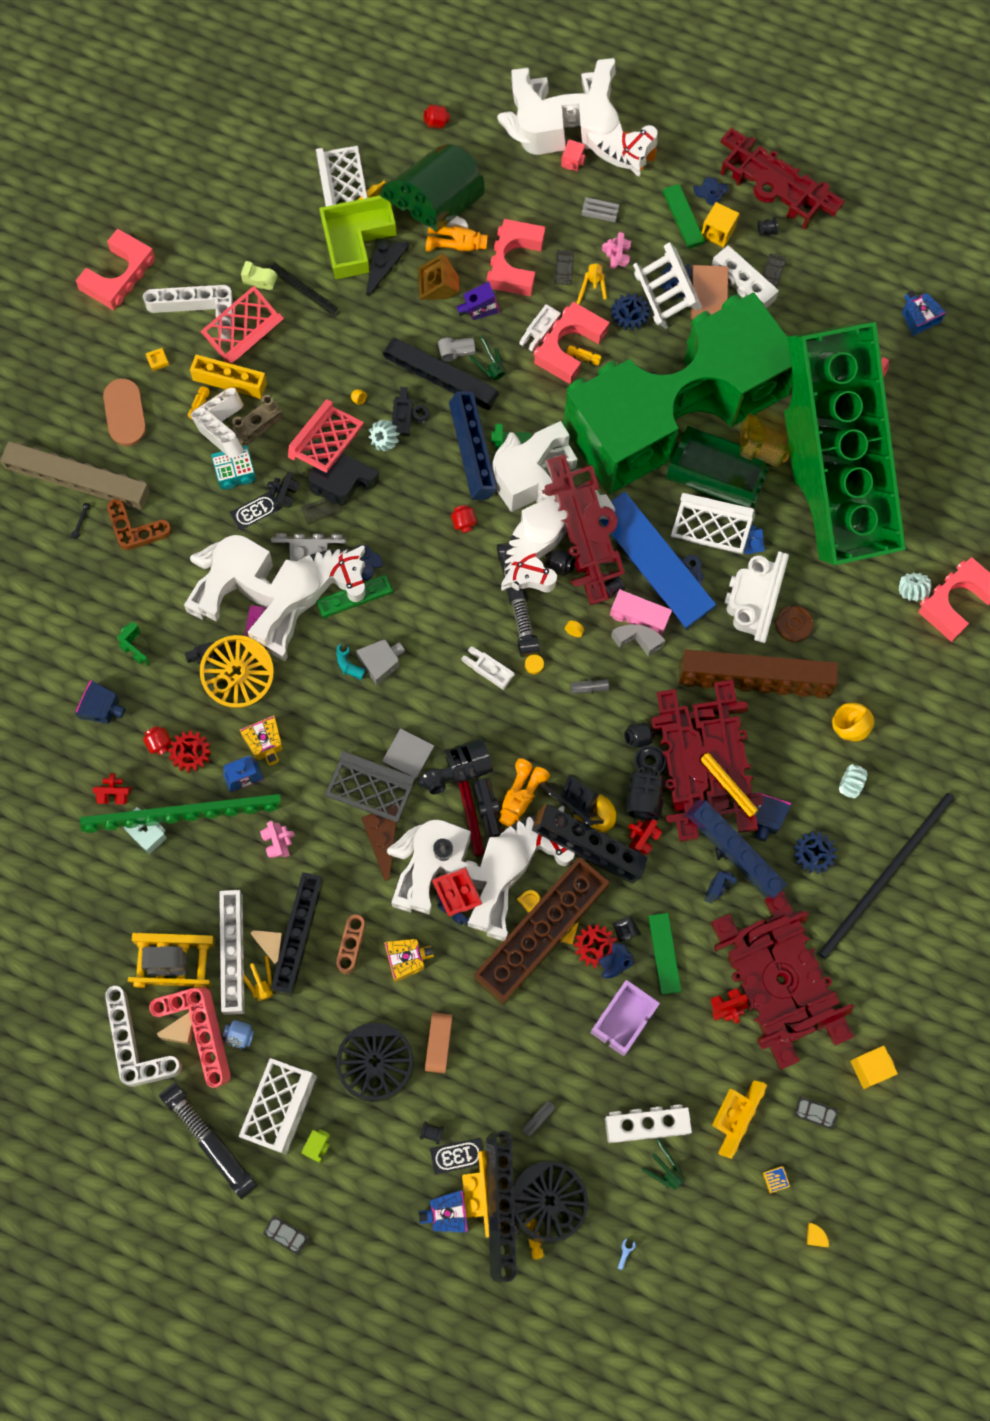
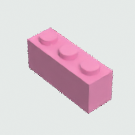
(640, 612)

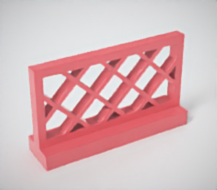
(253, 337)
(310, 432)

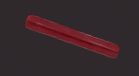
(471, 818)

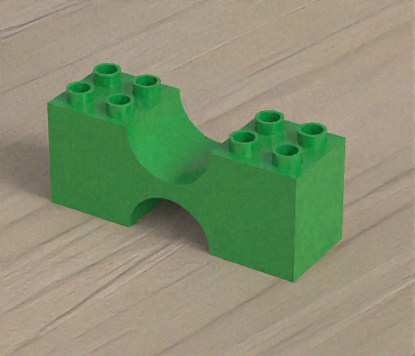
(628, 416)

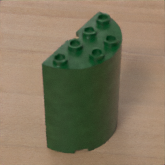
(437, 186)
(717, 468)

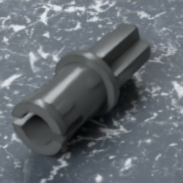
(589, 686)

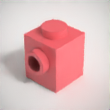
(573, 155)

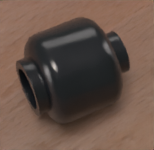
(560, 562)
(638, 735)

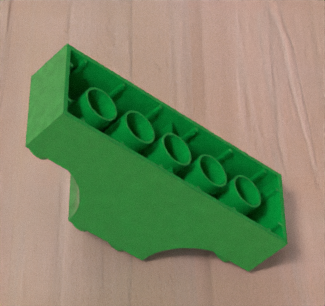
(844, 442)

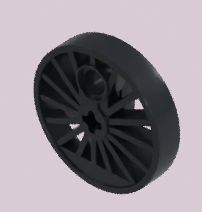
(375, 1030)
(557, 1205)

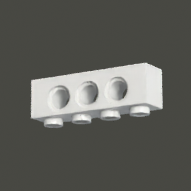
(742, 270)
(680, 1126)

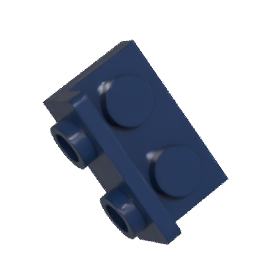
(720, 882)

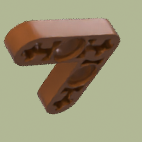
(134, 534)

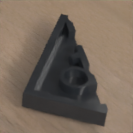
(385, 256)

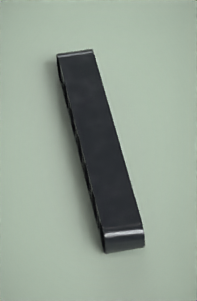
(439, 372)
(495, 1215)

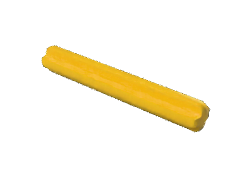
(729, 784)

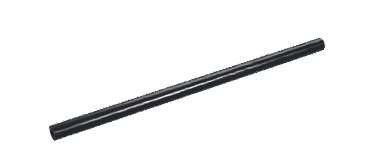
(885, 876)

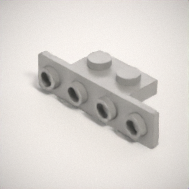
(303, 546)

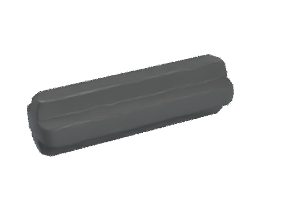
(538, 1118)

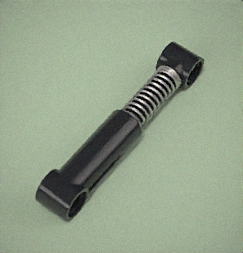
(527, 641)
(209, 1142)

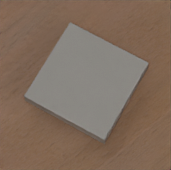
(408, 754)

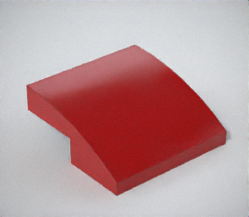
(457, 891)

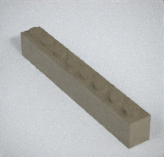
(75, 475)

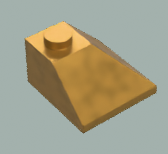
(437, 279)

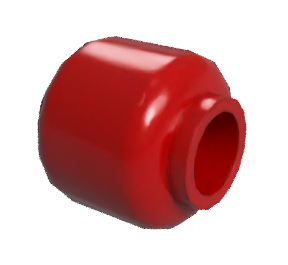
(436, 116)
(464, 518)
(157, 740)

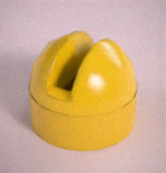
(358, 396)

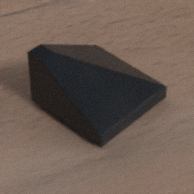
(626, 929)

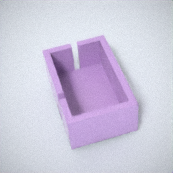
(624, 1017)

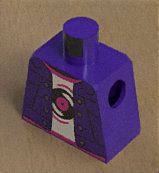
(479, 302)

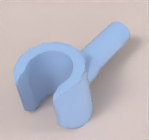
(625, 1254)

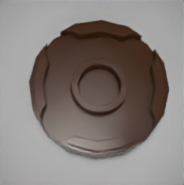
(794, 624)

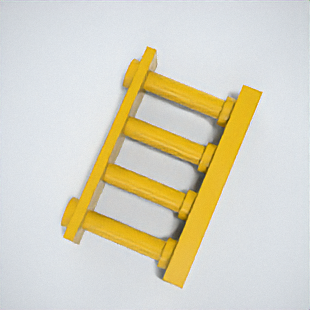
(165, 940)

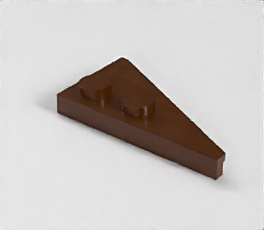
(381, 836)

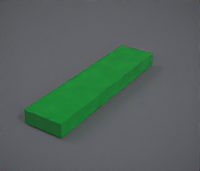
(683, 216)
(340, 602)
(664, 954)

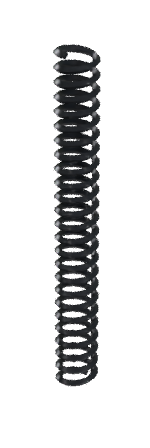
(305, 288)

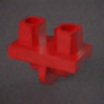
(103, 792)
(641, 832)
(730, 1009)

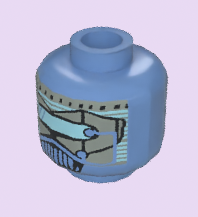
(238, 1034)

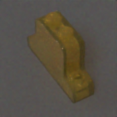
(762, 442)

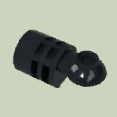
(458, 767)
(646, 785)

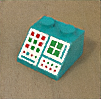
(234, 470)

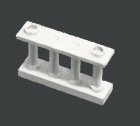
(684, 285)

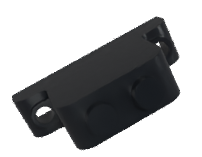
(341, 479)

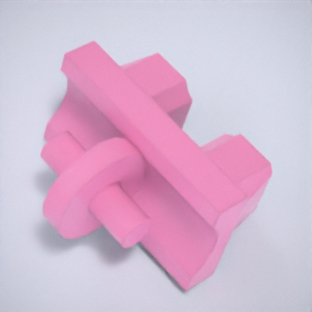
(614, 249)
(280, 839)

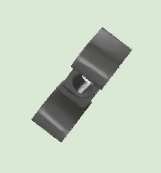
(164, 961)

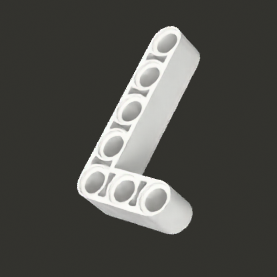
(196, 302)
(209, 421)
(130, 1045)

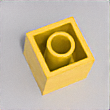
(719, 224)
(874, 1067)

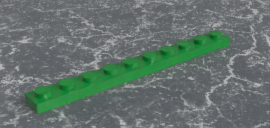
(183, 812)

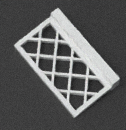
(326, 177)
(720, 509)
(293, 1114)

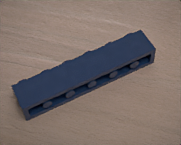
(472, 445)
(736, 849)

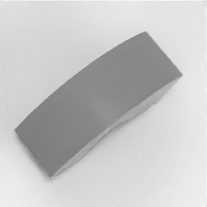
(646, 637)

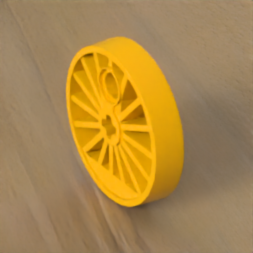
(257, 651)

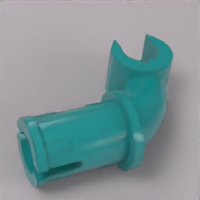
(346, 666)

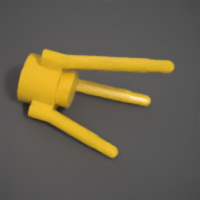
(594, 275)
(262, 989)

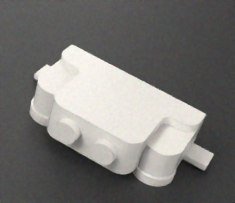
(756, 594)

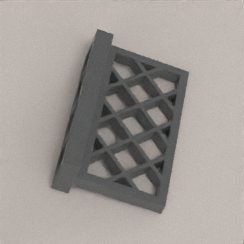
(375, 771)

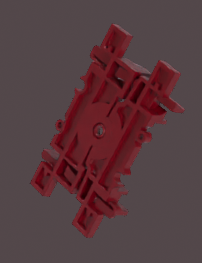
(687, 749)
(801, 974)

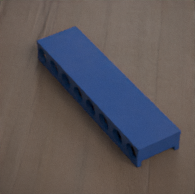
(659, 563)

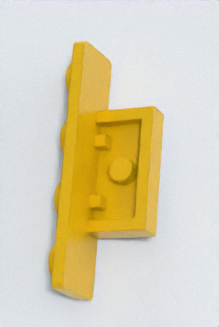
(735, 1116)
(476, 1192)

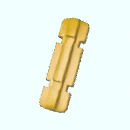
(584, 355)
(199, 399)
(537, 1252)

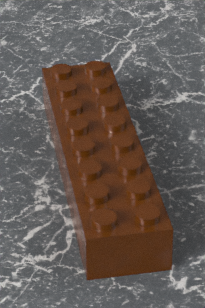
(759, 673)
(541, 931)

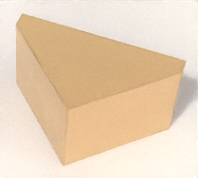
(270, 943)
(179, 1031)

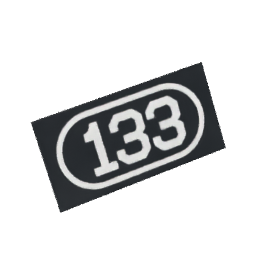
(254, 511)
(456, 1156)

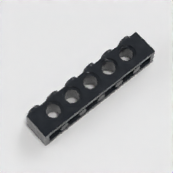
(602, 850)
(297, 934)

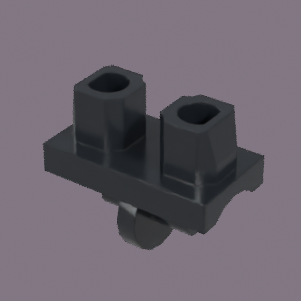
(287, 484)

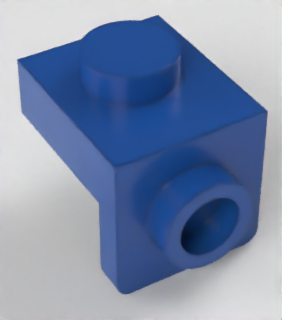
(754, 541)

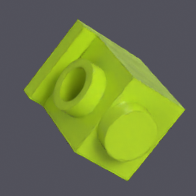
(316, 1145)

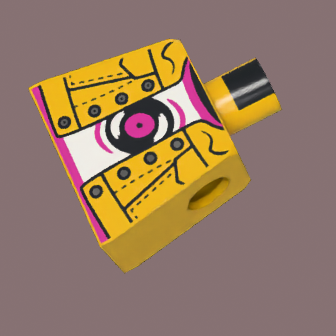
(263, 740)
(406, 958)

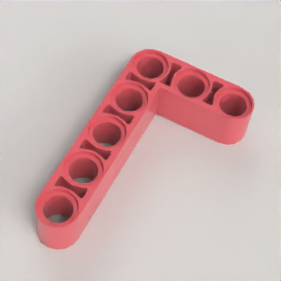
(200, 1029)

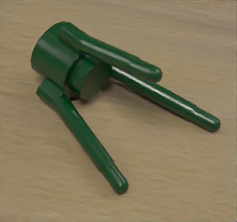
(496, 369)
(673, 1177)

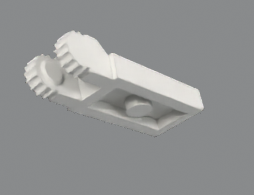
(540, 326)
(489, 668)

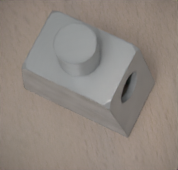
(380, 659)

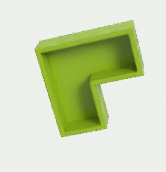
(351, 225)

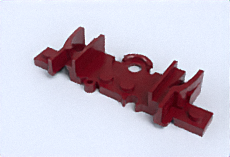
(778, 174)
(583, 528)

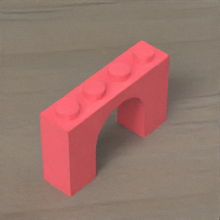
(512, 236)
(113, 290)
(574, 320)
(937, 607)

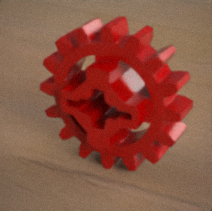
(184, 757)
(592, 937)

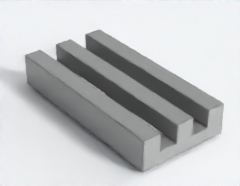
(600, 207)

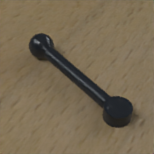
(75, 534)

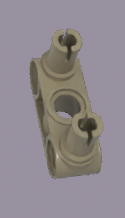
(267, 413)

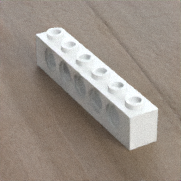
(232, 952)

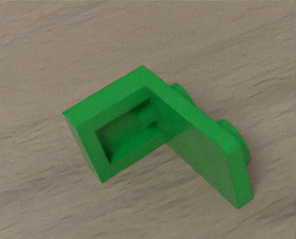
(499, 436)
(126, 636)

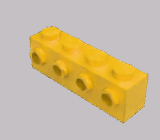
(228, 376)

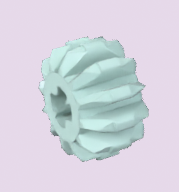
(383, 435)
(915, 586)
(853, 781)

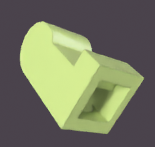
(258, 276)

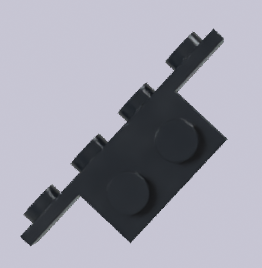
(577, 797)

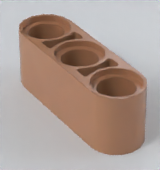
(351, 934)
(438, 1042)

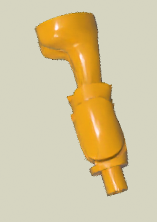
(464, 239)
(517, 801)

